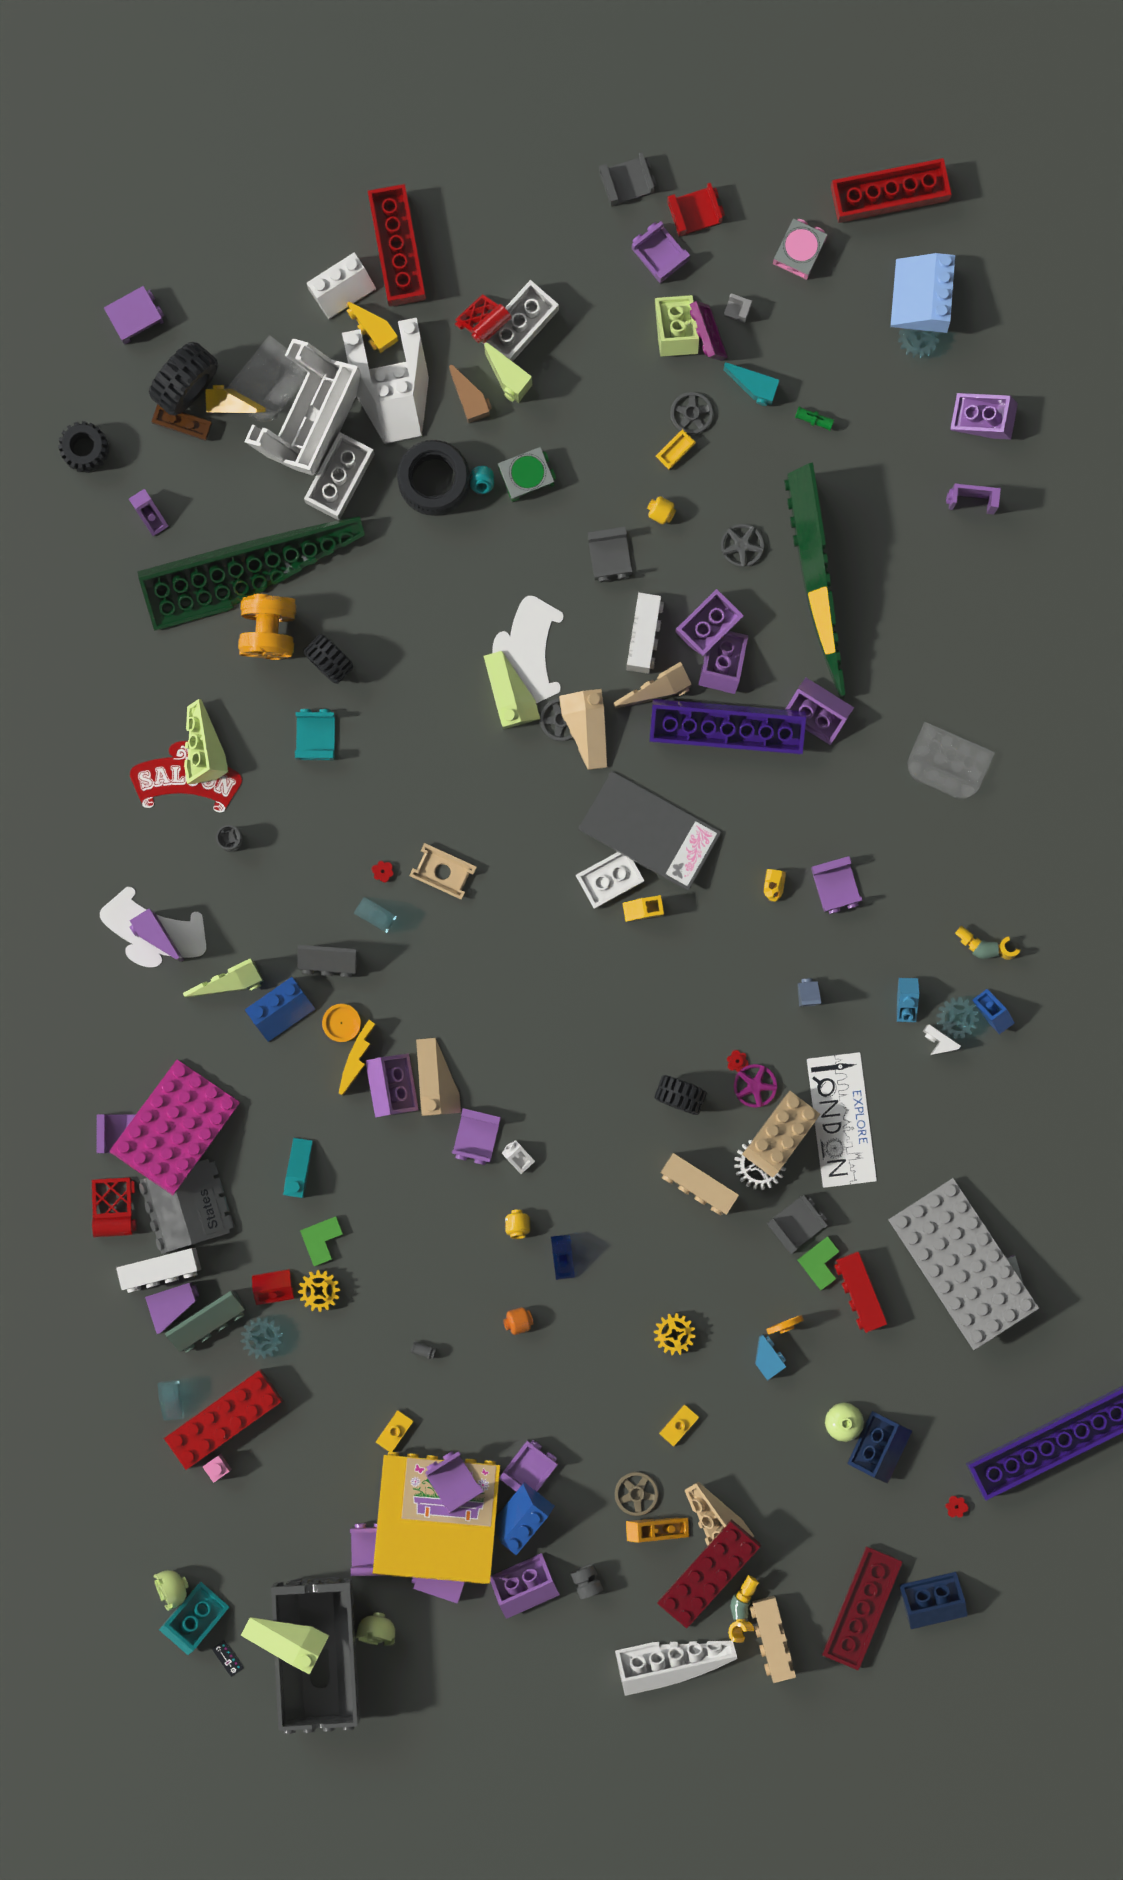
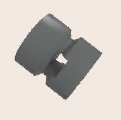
(229, 838)
(586, 1581)

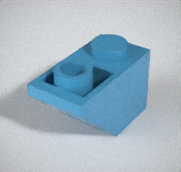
(907, 999)
(767, 1359)

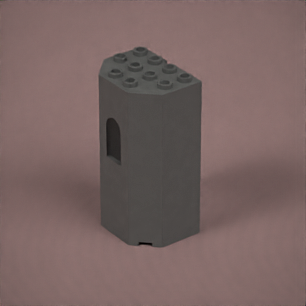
(329, 1608)

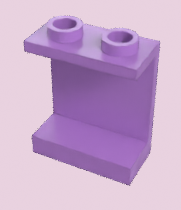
(989, 493)
(836, 885)
(110, 1129)
(476, 1136)
(452, 1481)
(363, 1549)

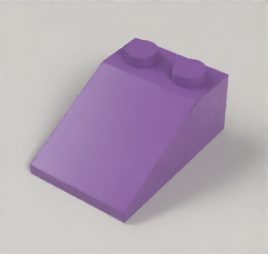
(984, 415)
(724, 663)
(151, 930)

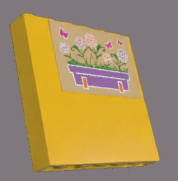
(418, 1533)

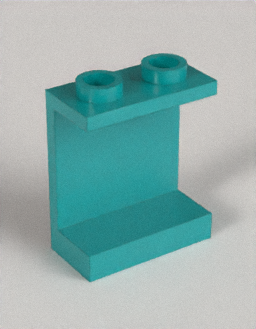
(315, 735)

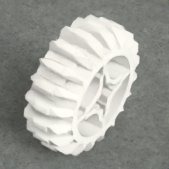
(744, 1170)

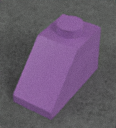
(148, 512)

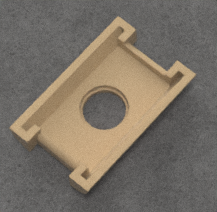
(427, 871)

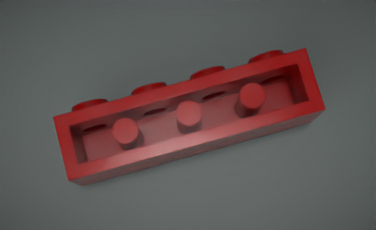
(861, 1292)

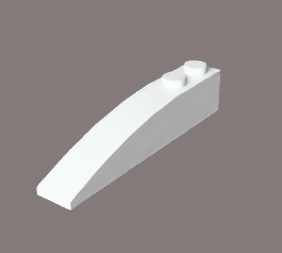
(662, 1665)

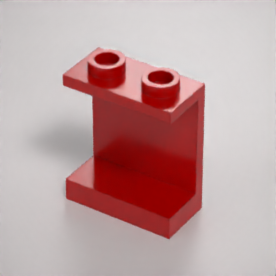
(695, 210)

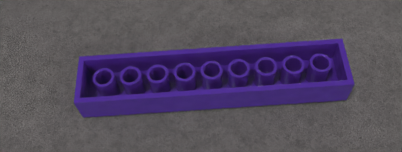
(1048, 1445)

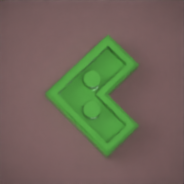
(317, 1235)
(814, 1261)

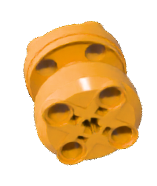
(268, 613)

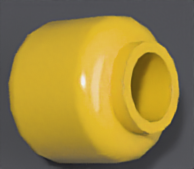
(661, 510)
(517, 1224)

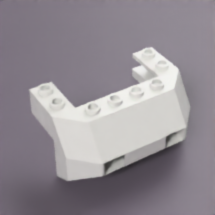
(315, 414)

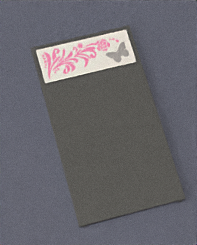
(649, 831)

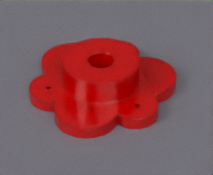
(384, 877)
(735, 1055)
(962, 1507)

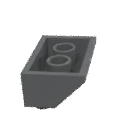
(327, 960)

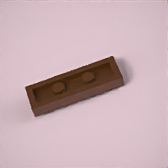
(182, 423)

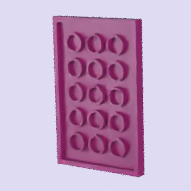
(174, 1127)

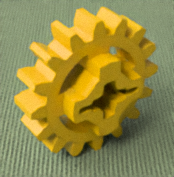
(310, 1282)
(677, 1344)

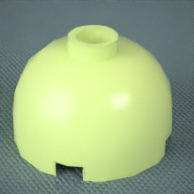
(844, 1422)
(171, 1588)
(376, 1630)

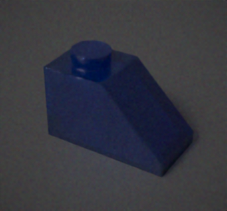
(562, 1257)

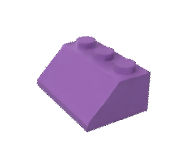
(708, 623)
(823, 710)
(392, 1085)
(524, 1586)

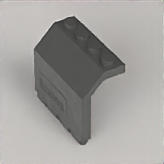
(193, 1211)

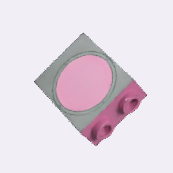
(800, 248)

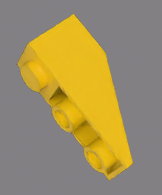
(376, 328)

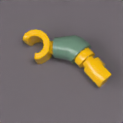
(985, 949)
(739, 1609)

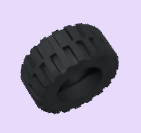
(183, 378)

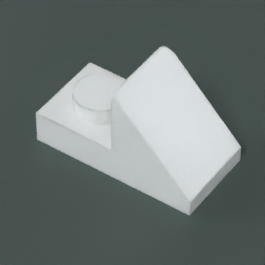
(944, 1043)

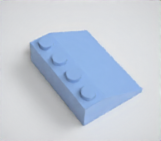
(923, 292)

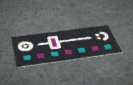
(227, 1658)

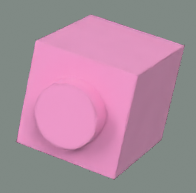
(217, 1468)

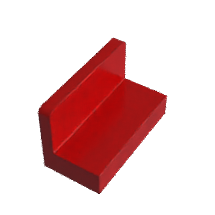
(272, 1287)

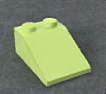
(675, 326)
(511, 377)

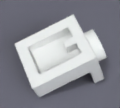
(517, 1156)

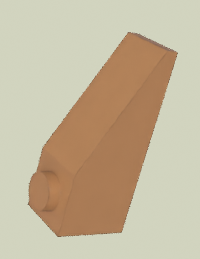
(471, 398)

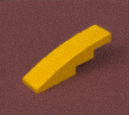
(353, 1064)

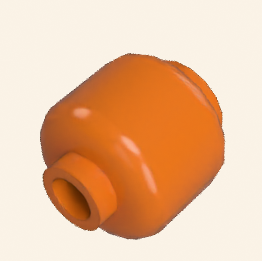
(518, 1321)

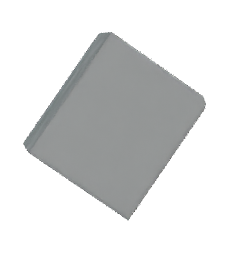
(737, 308)

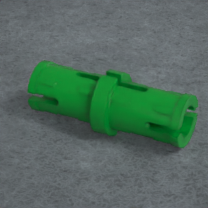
(814, 418)

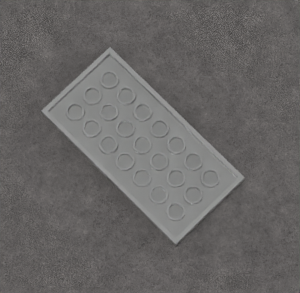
(963, 1264)

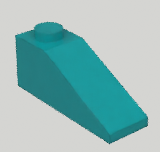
(756, 385)
(298, 1168)

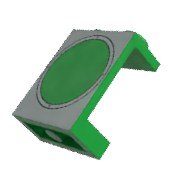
(526, 473)

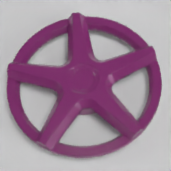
(755, 1085)

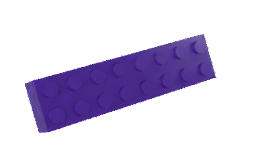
(727, 726)

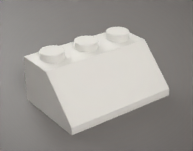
(341, 284)

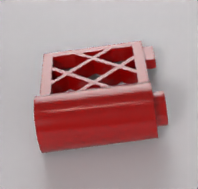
(488, 322)
(116, 1223)

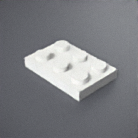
(609, 879)

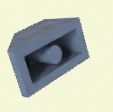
(808, 993)

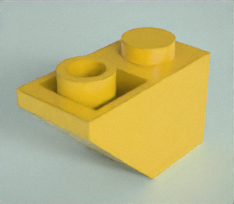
(643, 908)

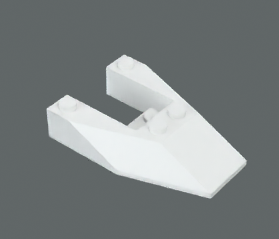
(393, 393)

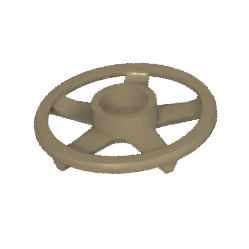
(636, 1493)

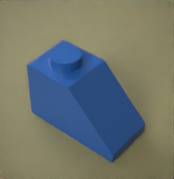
(993, 1011)

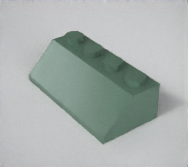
(205, 1321)

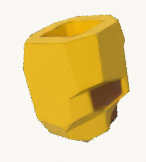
(774, 884)

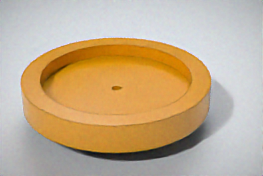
(332, 1022)
(785, 1325)

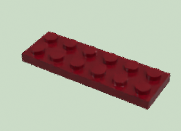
(709, 1573)
(862, 1608)

